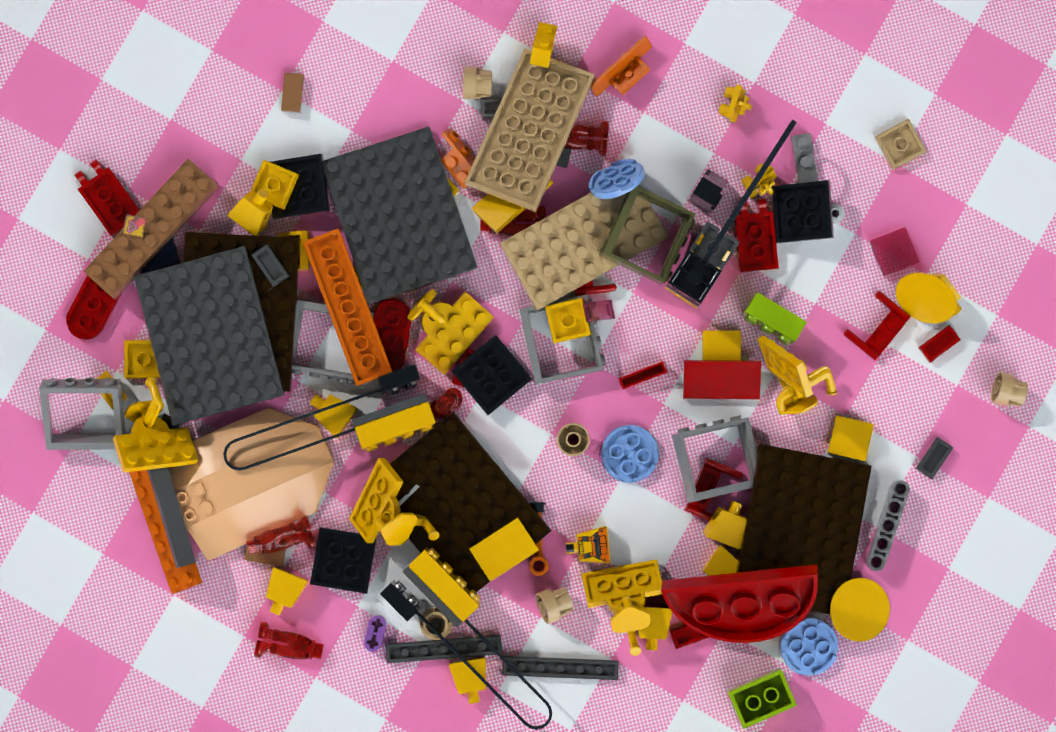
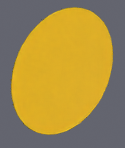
(926, 298)
(860, 609)

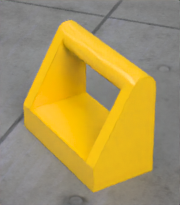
(304, 235)

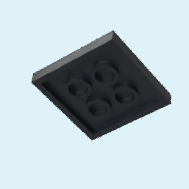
(310, 189)
(803, 212)
(491, 375)
(342, 561)

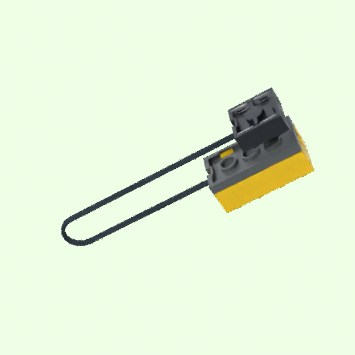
(713, 249)
(375, 427)
(453, 600)

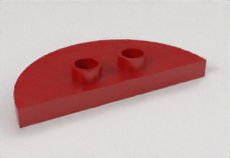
(744, 604)

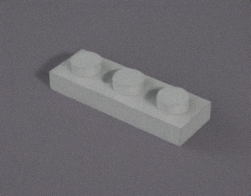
(804, 158)

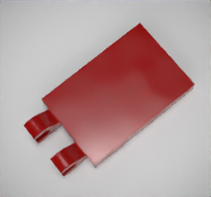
(107, 198)
(757, 239)

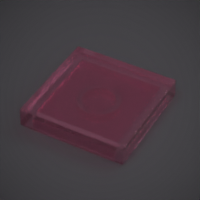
(894, 251)

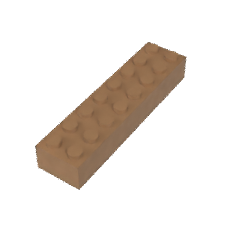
(165, 216)

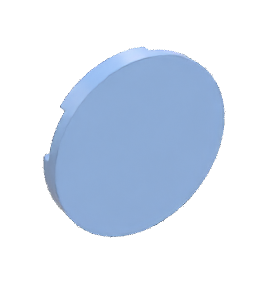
(617, 179)
(629, 453)
(809, 647)

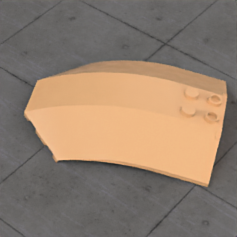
(233, 506)

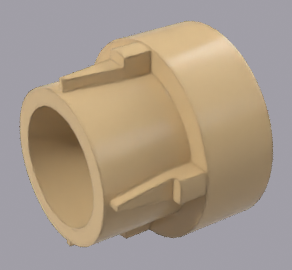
(476, 83)
(1008, 390)
(562, 439)
(553, 604)
(444, 630)

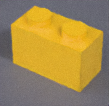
(543, 44)

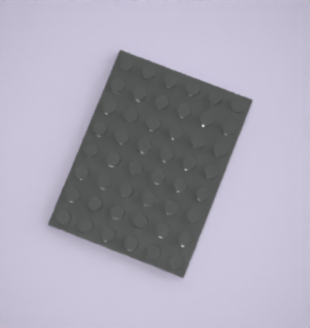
(399, 215)
(209, 335)

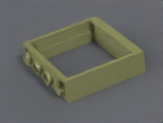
(679, 241)

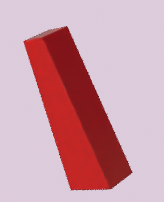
(643, 375)

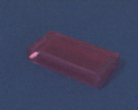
(599, 310)

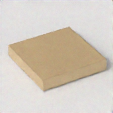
(900, 144)

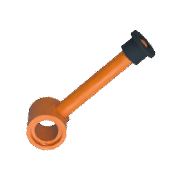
(539, 507)

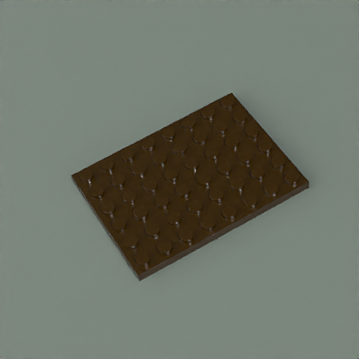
(278, 301)
(460, 496)
(803, 515)

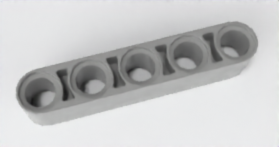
(894, 518)

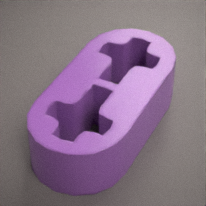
(379, 634)

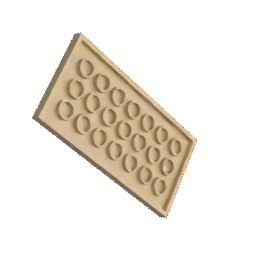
(529, 131)
(566, 246)

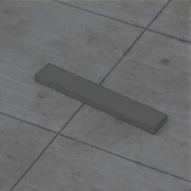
(171, 517)
(439, 650)
(562, 667)

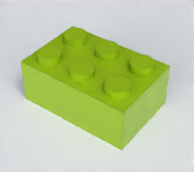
(773, 319)
(761, 698)

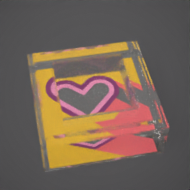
(134, 226)

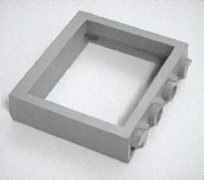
(595, 343)
(314, 372)
(81, 441)
(748, 448)

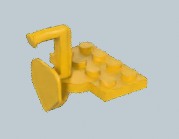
(451, 328)
(791, 373)
(151, 440)
(380, 510)
(628, 588)

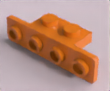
(625, 70)
(459, 159)

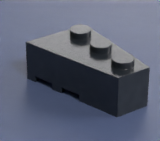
(708, 191)

